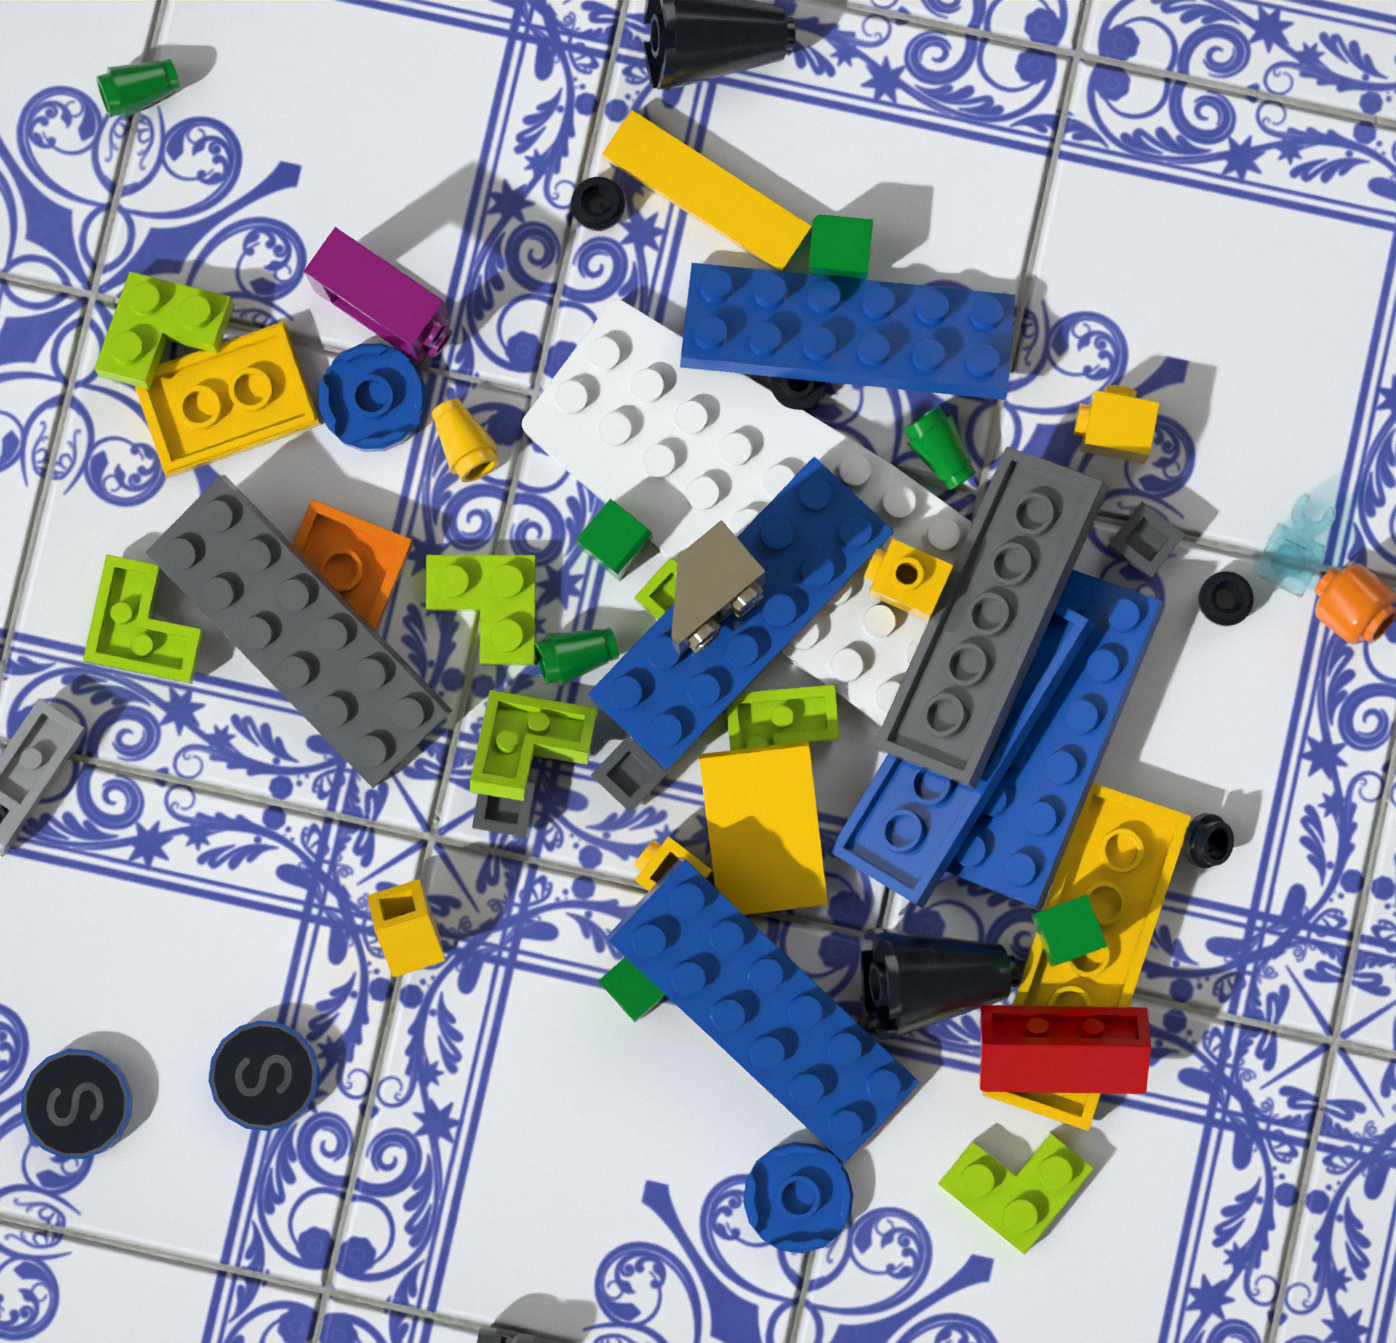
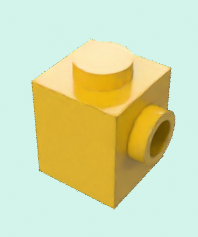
(1117, 424)
(907, 578)
(660, 858)
(409, 939)

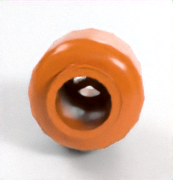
(1355, 604)

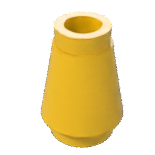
(464, 441)

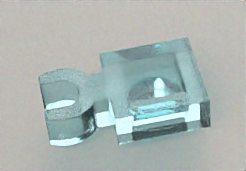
(1293, 553)

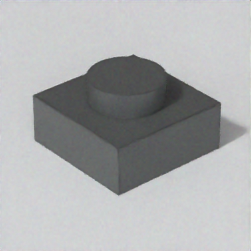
(1146, 540)
(629, 774)
(504, 814)

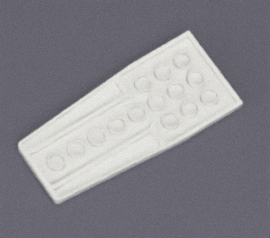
(720, 447)

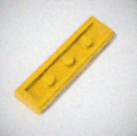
(706, 191)

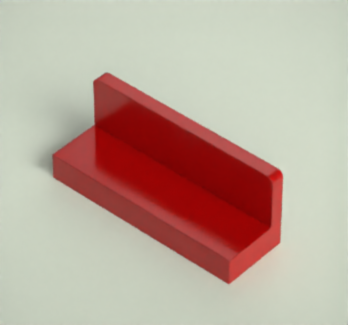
(1064, 1049)

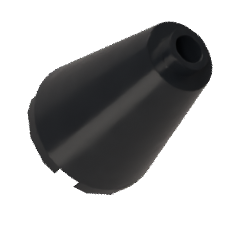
(712, 39)
(930, 979)

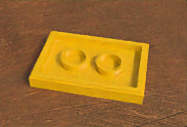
(227, 400)
(764, 827)

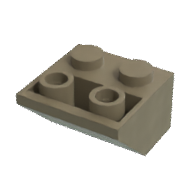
(711, 583)

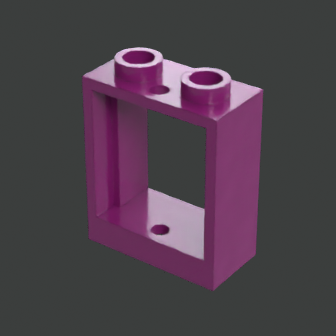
(379, 296)

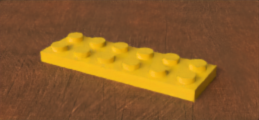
(1124, 863)

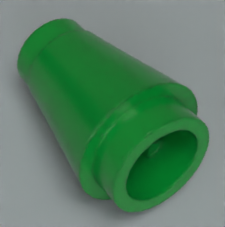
(136, 86)
(940, 447)
(574, 653)

